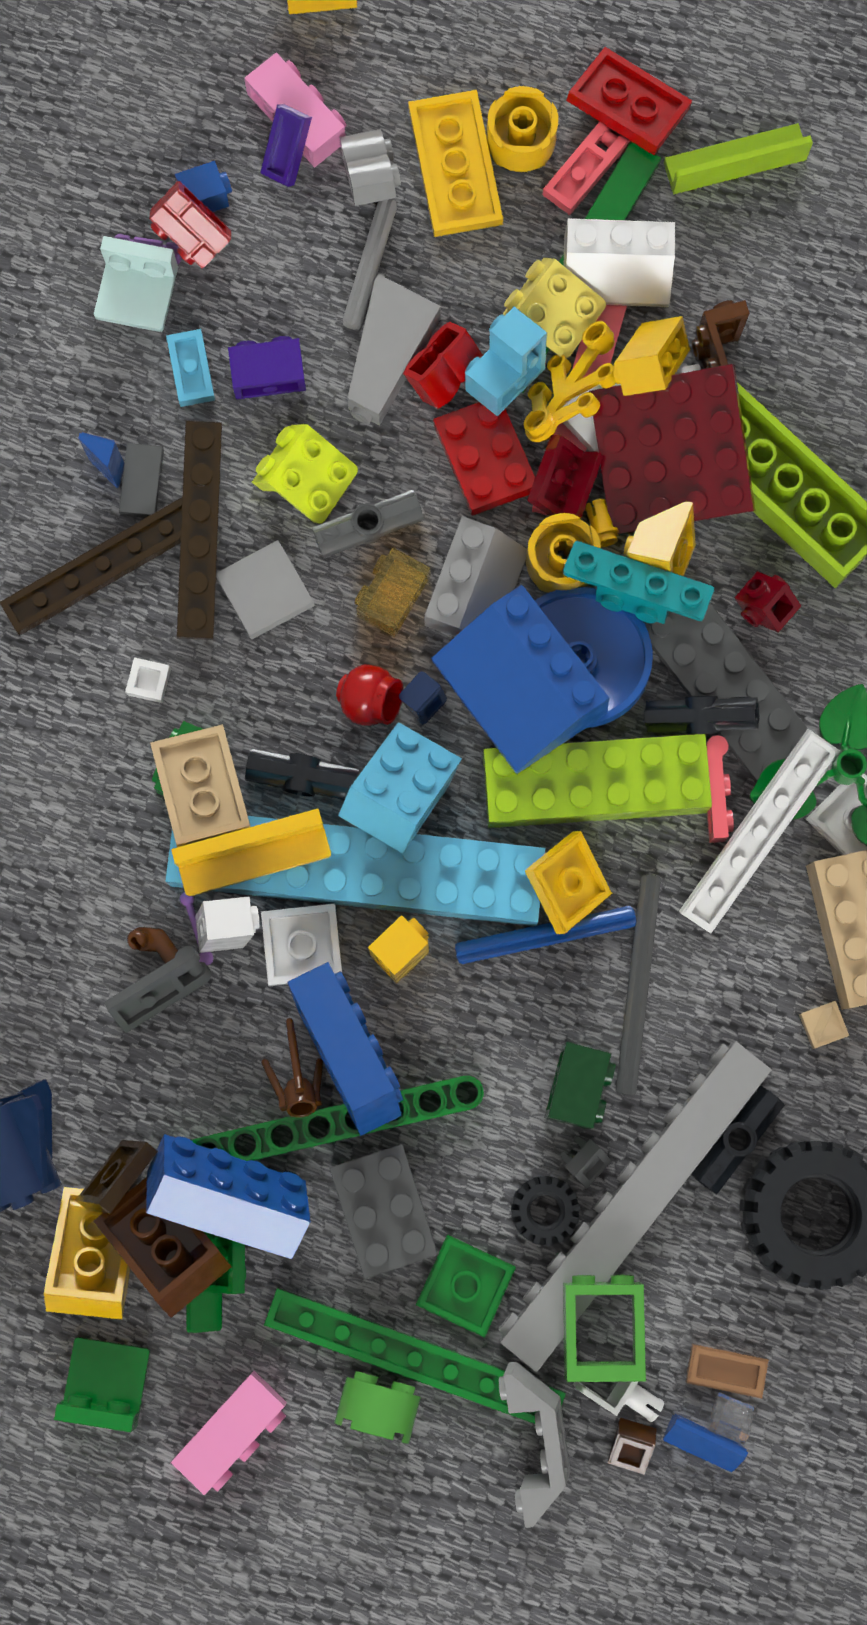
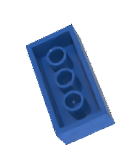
(347, 1047)
(227, 1196)

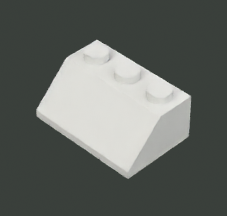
(622, 259)

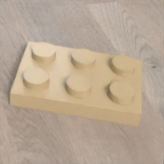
(200, 785)

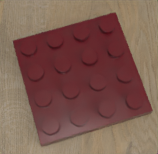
(674, 448)

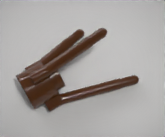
(299, 1096)

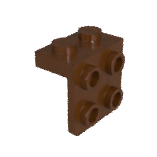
(719, 327)

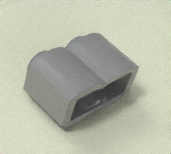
(369, 167)

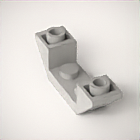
(529, 1394)

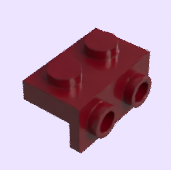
(564, 478)

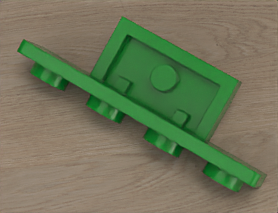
(205, 1310)

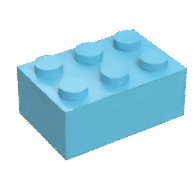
(399, 787)

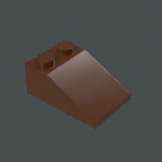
(164, 1255)

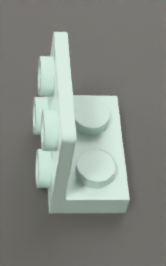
(135, 284)

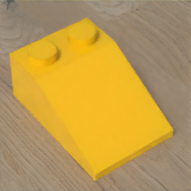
(84, 1268)

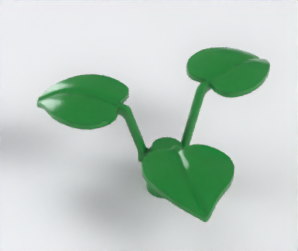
(844, 724)

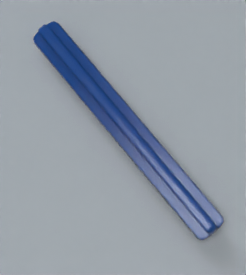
(543, 935)

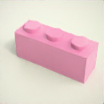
(281, 83)
(230, 1434)

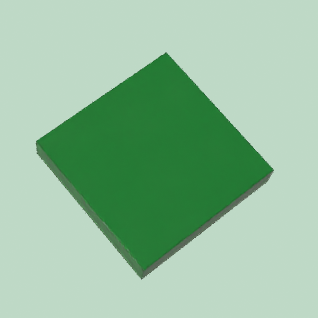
(465, 1285)

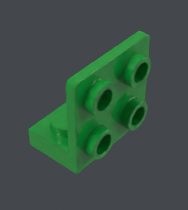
(104, 1385)

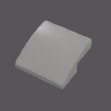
(264, 589)

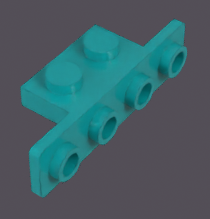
(636, 585)

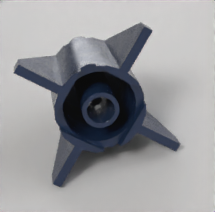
(26, 1146)

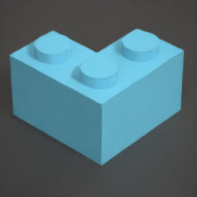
(511, 362)

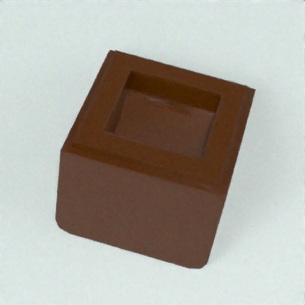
(632, 1446)

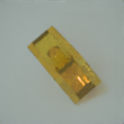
(392, 592)

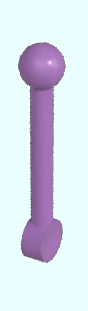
(187, 901)

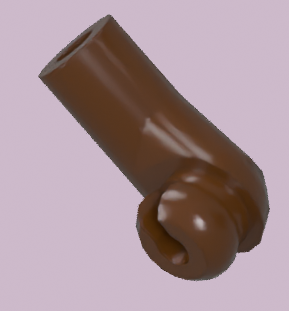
(152, 941)

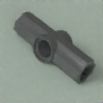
(390, 515)

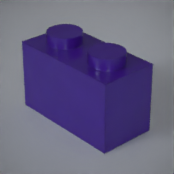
(266, 367)

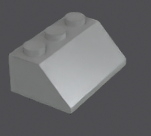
(476, 573)

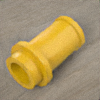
(601, 522)

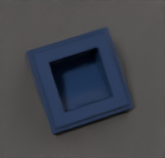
(423, 697)

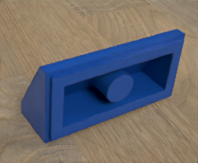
(104, 456)
(704, 1443)

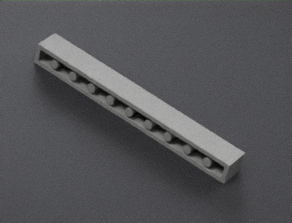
(637, 1200)

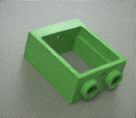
(604, 1370)

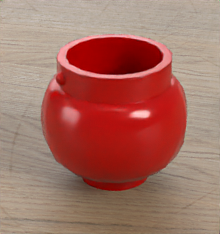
(369, 695)

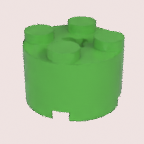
(378, 1408)

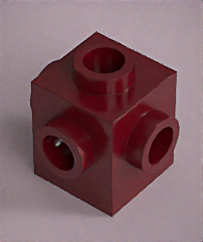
(767, 602)

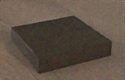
(116, 1176)

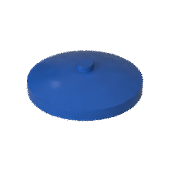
(607, 642)

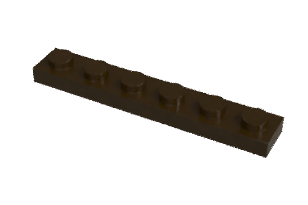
(199, 530)
(95, 569)

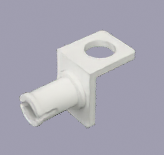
(629, 1394)

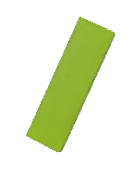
(737, 158)

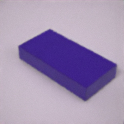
(285, 145)

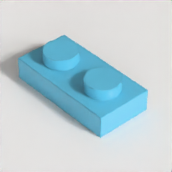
(190, 367)

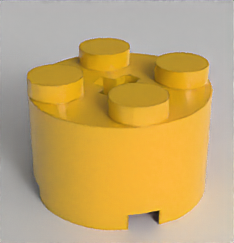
(522, 129)
(549, 537)

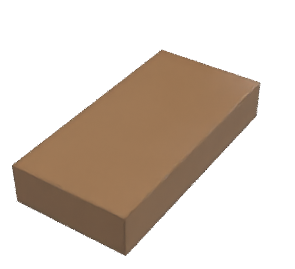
(727, 1371)

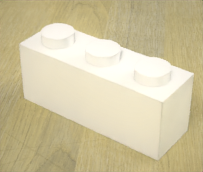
(226, 924)

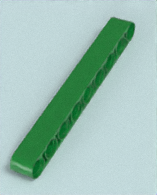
(337, 1118)

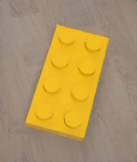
(455, 163)

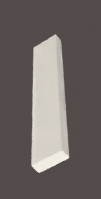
(759, 831)

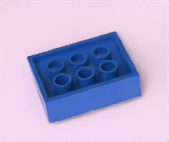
(521, 680)

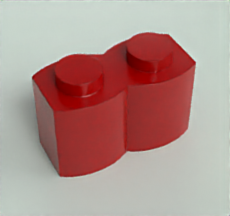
(442, 365)

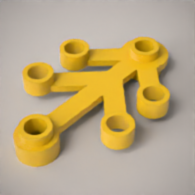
(544, 419)

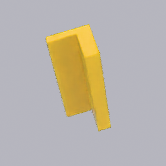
(252, 852)

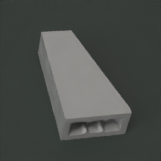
(393, 333)

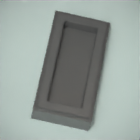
(141, 480)

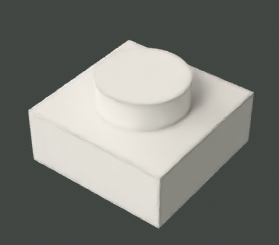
(148, 680)

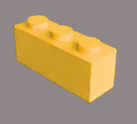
(652, 356)
(400, 947)

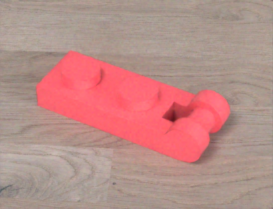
(584, 168)
(719, 819)

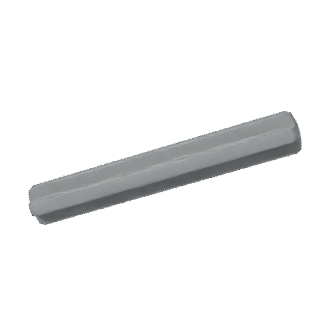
(369, 264)

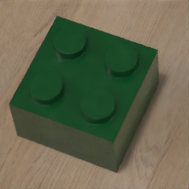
(579, 1086)

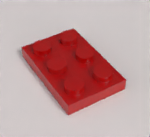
(629, 100)
(484, 456)

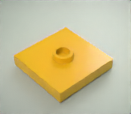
(568, 882)

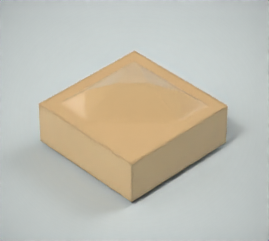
(824, 1024)

